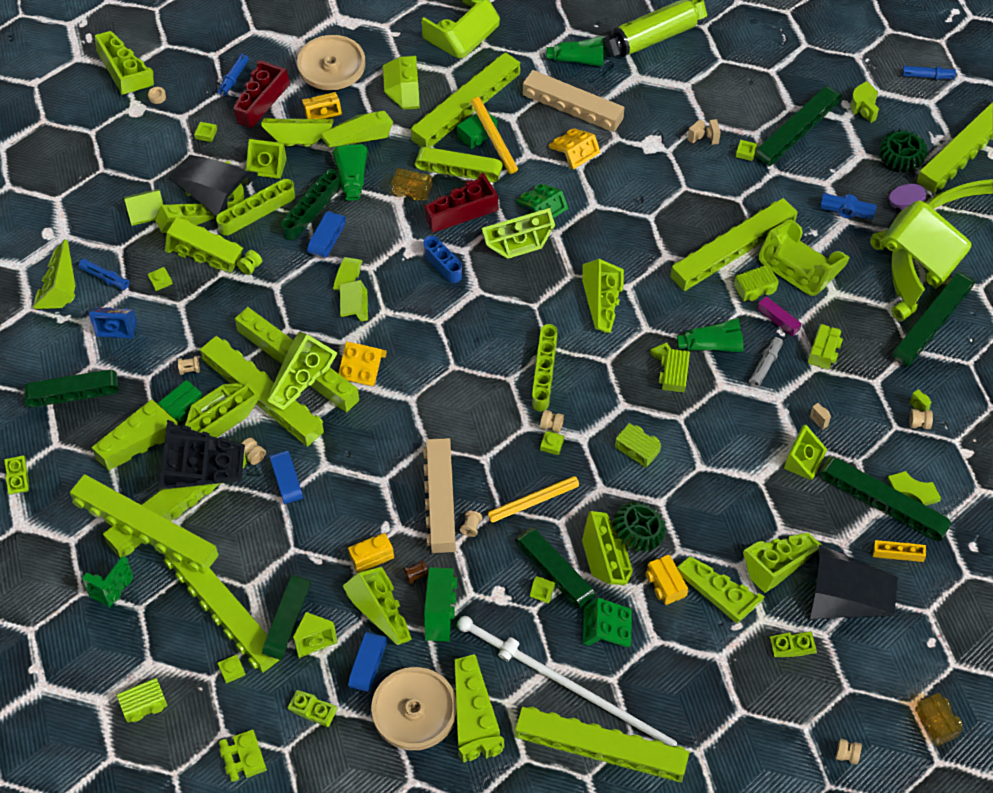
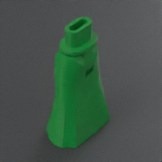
(584, 51)
(351, 168)
(720, 337)

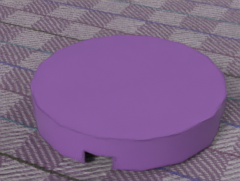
(906, 195)

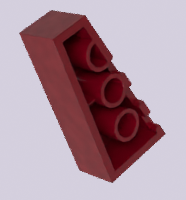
(260, 93)
(462, 205)

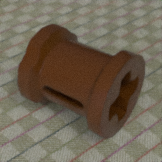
(416, 572)

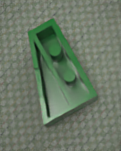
(439, 604)

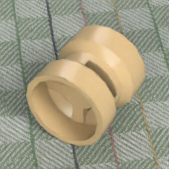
(920, 419)
(551, 421)
(253, 452)
(848, 751)

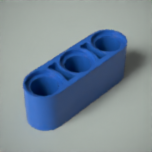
(326, 234)
(442, 259)
(286, 477)
(367, 662)

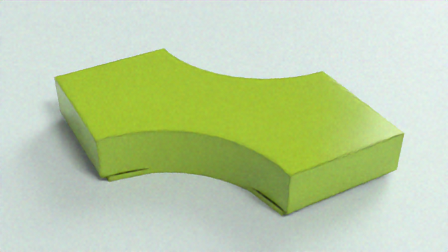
(922, 492)

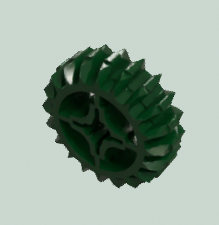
(903, 150)
(640, 522)

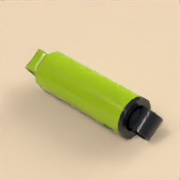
(654, 27)

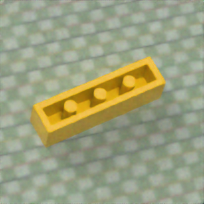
(899, 551)

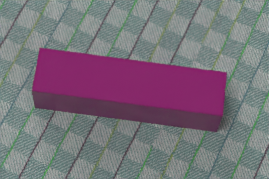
(779, 316)

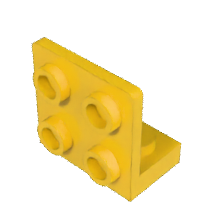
(577, 145)
(361, 363)

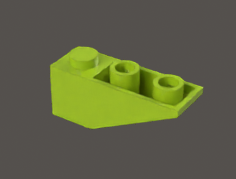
(192, 212)

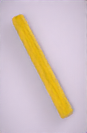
(494, 135)
(533, 499)

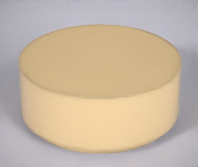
(157, 95)

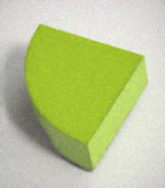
(659, 351)

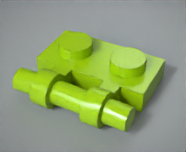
(249, 753)

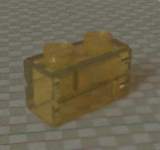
(411, 184)
(939, 718)

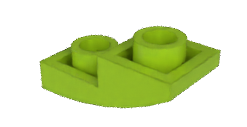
(348, 272)
(16, 475)
(793, 645)
(311, 708)
(488, 746)

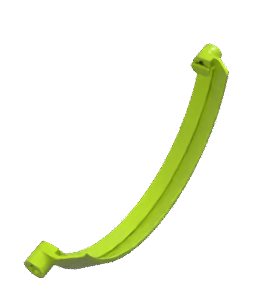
(903, 272)

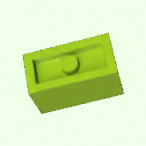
(354, 300)

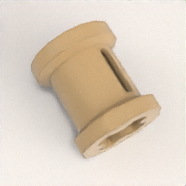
(184, 367)
(471, 523)

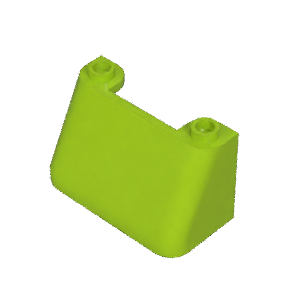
(928, 240)
(798, 261)

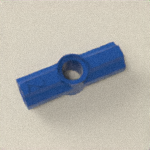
(848, 206)

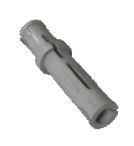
(769, 355)

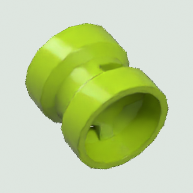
(249, 262)

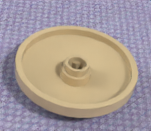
(331, 62)
(414, 708)

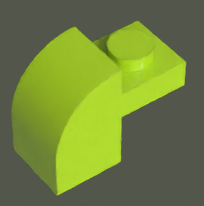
(864, 101)

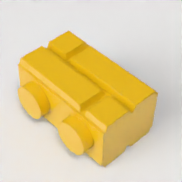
(322, 106)
(371, 553)
(667, 580)

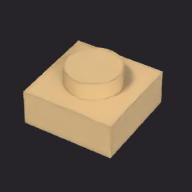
(696, 131)
(713, 131)
(820, 416)

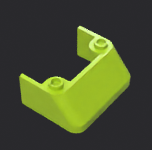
(466, 33)

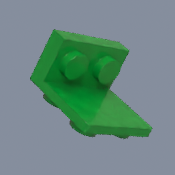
(542, 198)
(110, 589)
(607, 622)

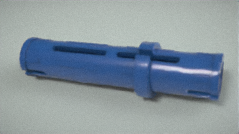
(926, 72)
(229, 79)
(119, 282)

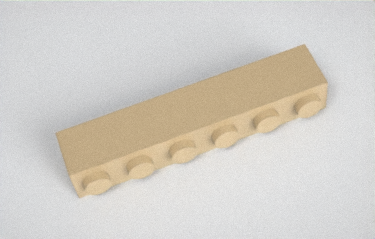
(573, 101)
(440, 496)

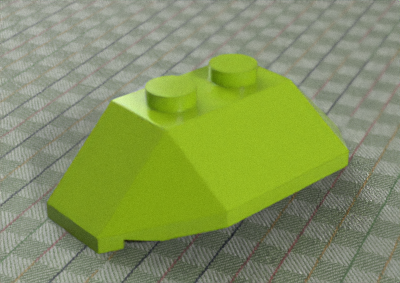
(402, 81)
(297, 130)
(519, 234)
(222, 408)
(604, 552)

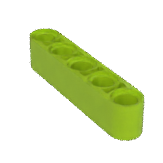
(458, 164)
(255, 207)
(544, 375)

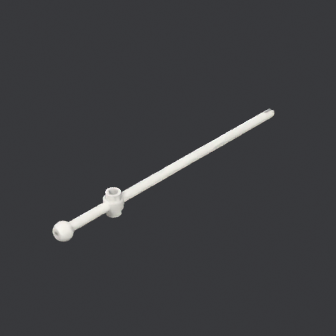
(509, 649)

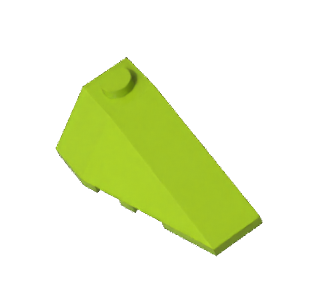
(359, 129)
(58, 280)
(602, 287)
(302, 365)
(776, 560)
(373, 596)

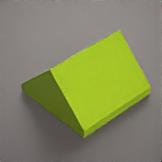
(266, 158)
(143, 206)
(805, 454)
(314, 634)

